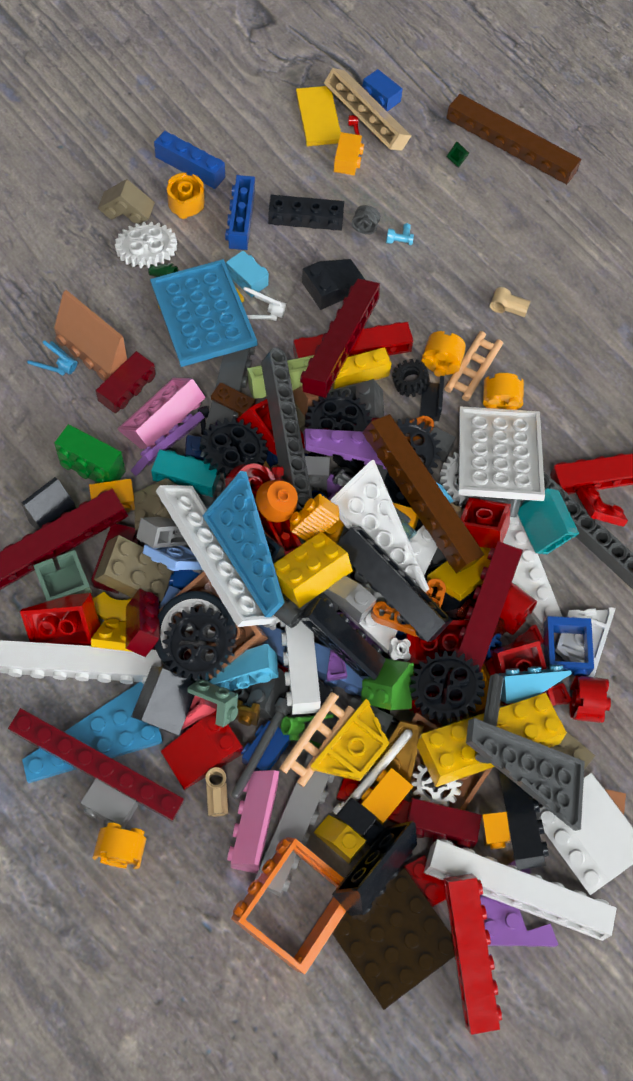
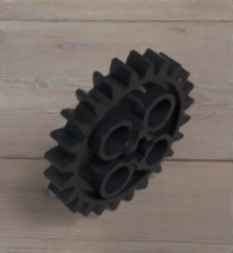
(339, 418)
(232, 447)
(428, 449)
(201, 623)
(468, 689)

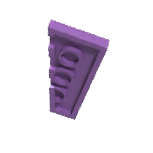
(165, 443)
(343, 443)

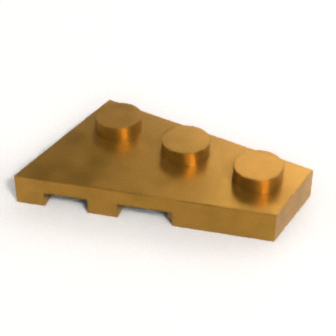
(406, 759)

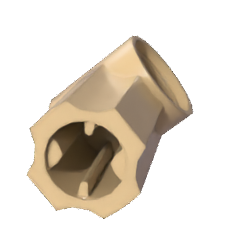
(504, 301)
(216, 794)

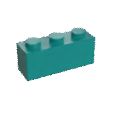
(185, 472)

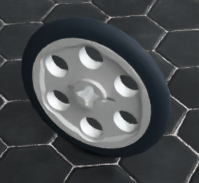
(185, 602)

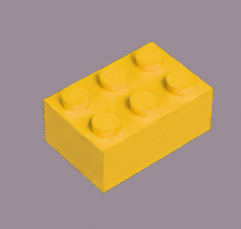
(312, 569)

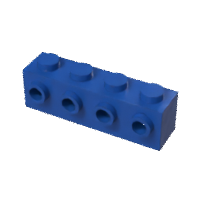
(189, 159)
(241, 212)

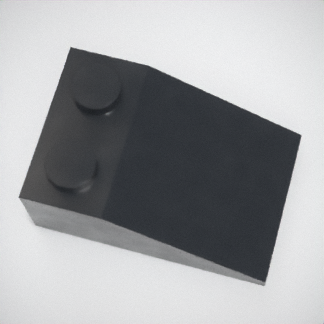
(330, 280)

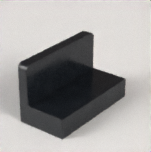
(432, 400)

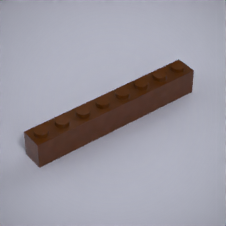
(513, 139)
(423, 493)

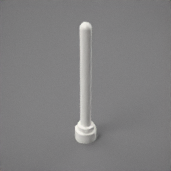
(378, 769)

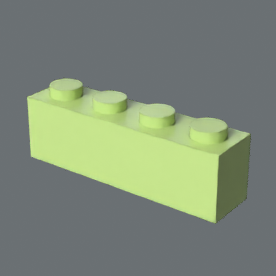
(256, 379)

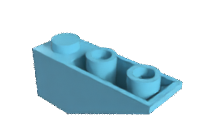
(250, 668)
(530, 683)

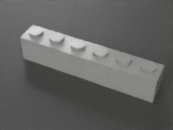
(295, 823)

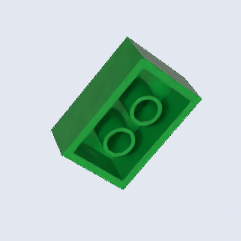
(89, 456)

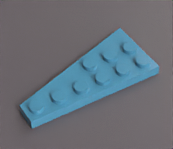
(241, 535)
(106, 730)

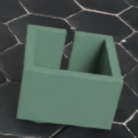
(62, 582)

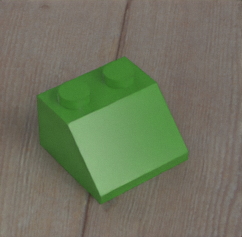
(391, 686)

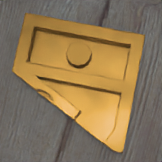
(248, 715)

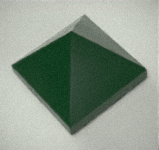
(457, 154)

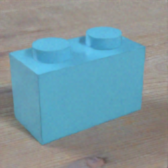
(247, 272)

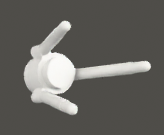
(275, 307)

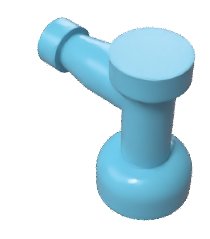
(404, 237)

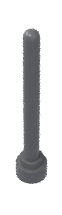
(281, 711)

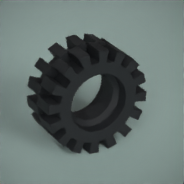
(407, 369)

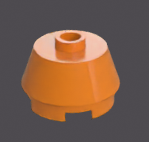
(276, 500)

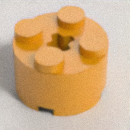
(185, 195)
(443, 353)
(503, 392)
(120, 846)

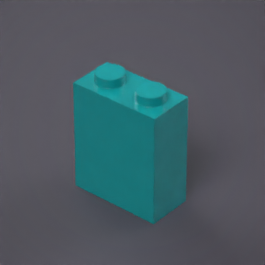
(547, 522)

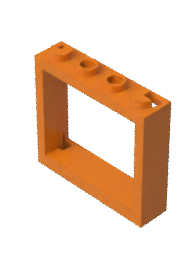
(324, 926)

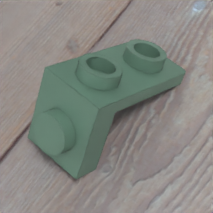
(225, 700)

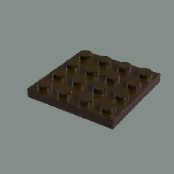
(396, 940)

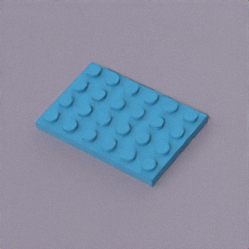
(203, 313)

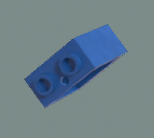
(571, 626)

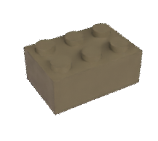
(128, 569)

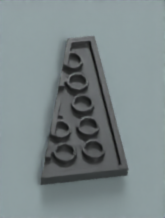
(541, 771)

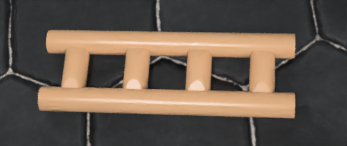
(476, 376)
(303, 742)

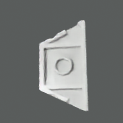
(571, 646)

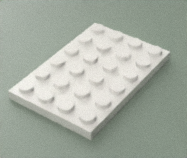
(500, 454)

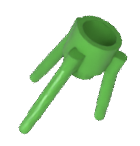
(295, 725)

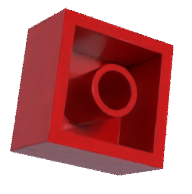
(486, 521)

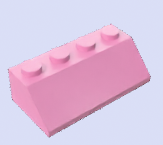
(162, 412)
(254, 822)

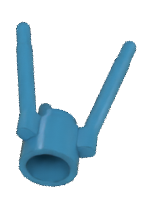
(65, 363)

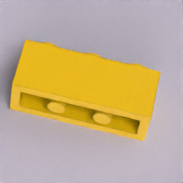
(364, 367)

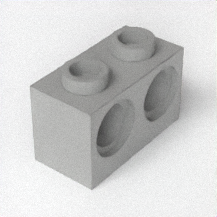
(318, 472)

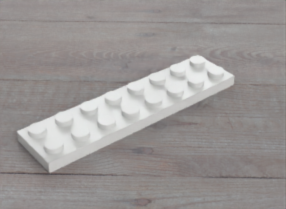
(187, 511)

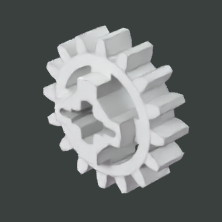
(437, 793)

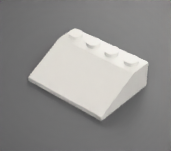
(601, 846)

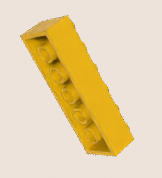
(450, 757)

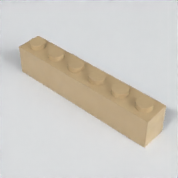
(367, 109)

